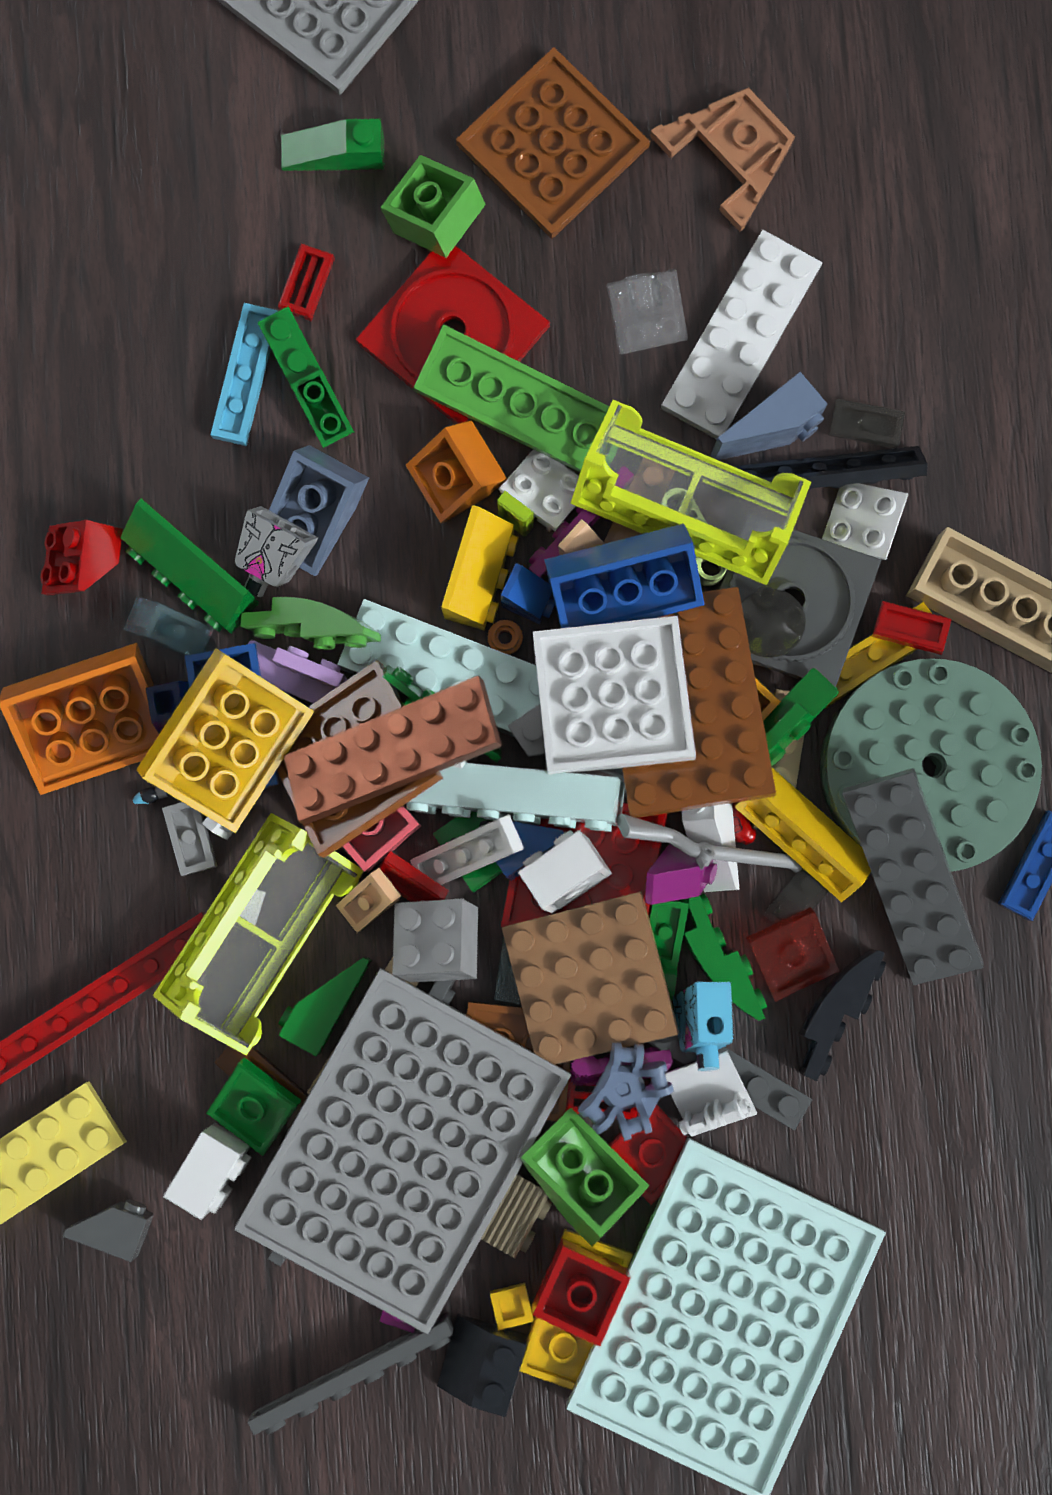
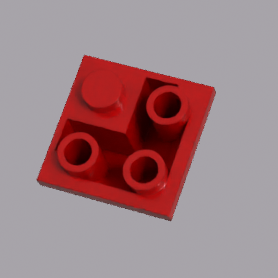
(78, 555)

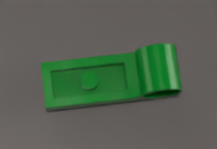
(668, 928)

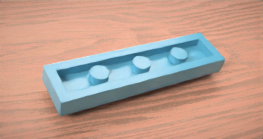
(243, 378)

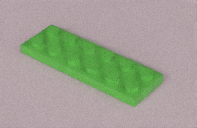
(510, 398)

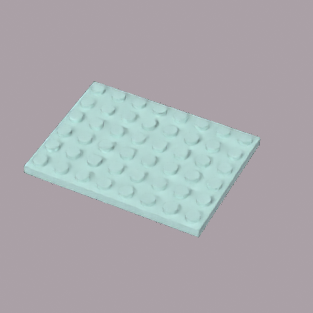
(726, 1320)

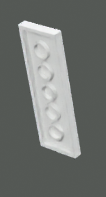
(741, 335)

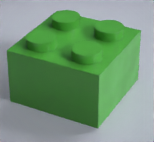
(433, 205)

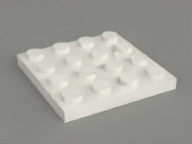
(613, 695)

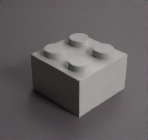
(435, 940)

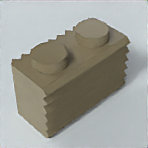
(516, 1215)

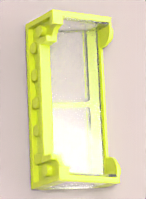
(661, 484)
(253, 933)

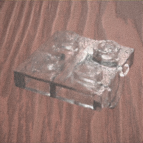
(647, 311)

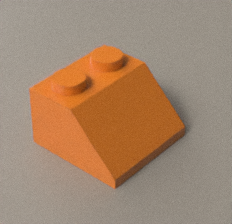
(455, 470)

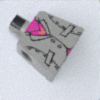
(271, 549)

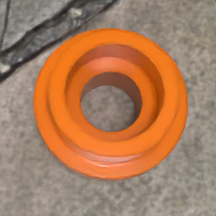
(505, 626)

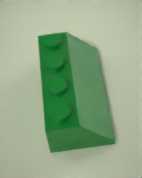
(187, 567)

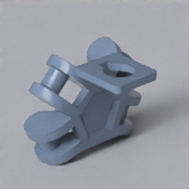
(624, 1088)

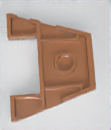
(743, 138)

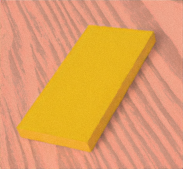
(553, 1352)

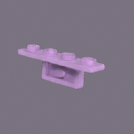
(296, 674)

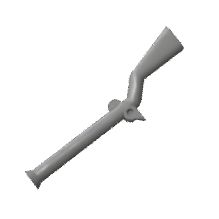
(704, 852)

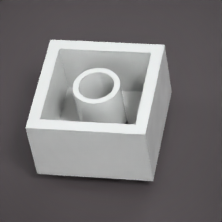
(564, 871)
(207, 1170)

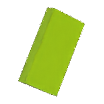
(515, 513)

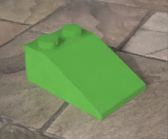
(583, 1176)

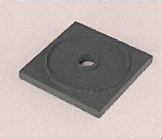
(835, 593)

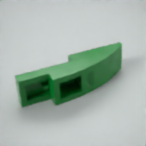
(305, 377)
(705, 946)

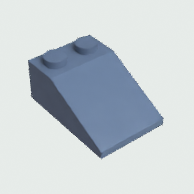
(776, 422)
(319, 498)

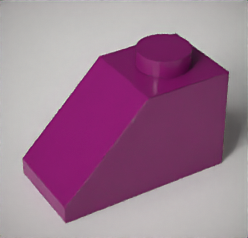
(677, 877)

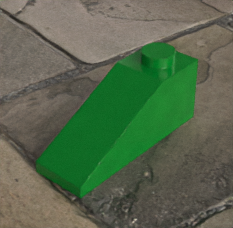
(335, 146)
(317, 1015)

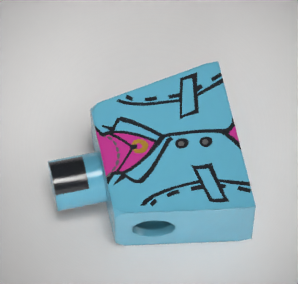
(704, 1021)

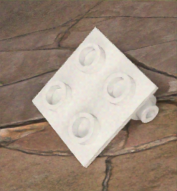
(544, 488)
(865, 519)
(709, 1097)

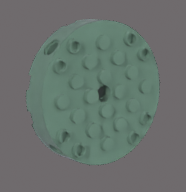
(965, 726)

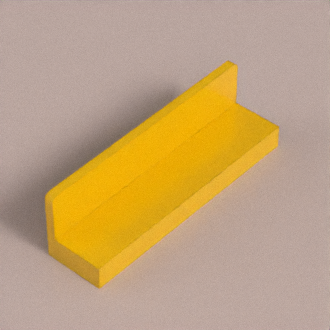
(809, 838)

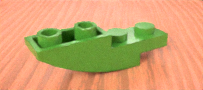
(310, 621)

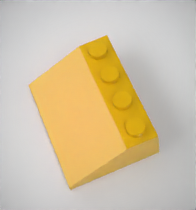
(224, 741)

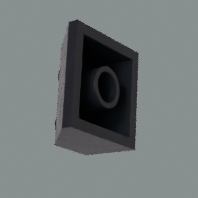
(482, 1364)

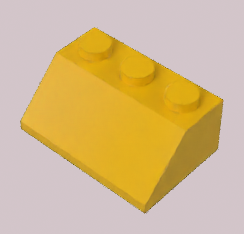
(479, 569)

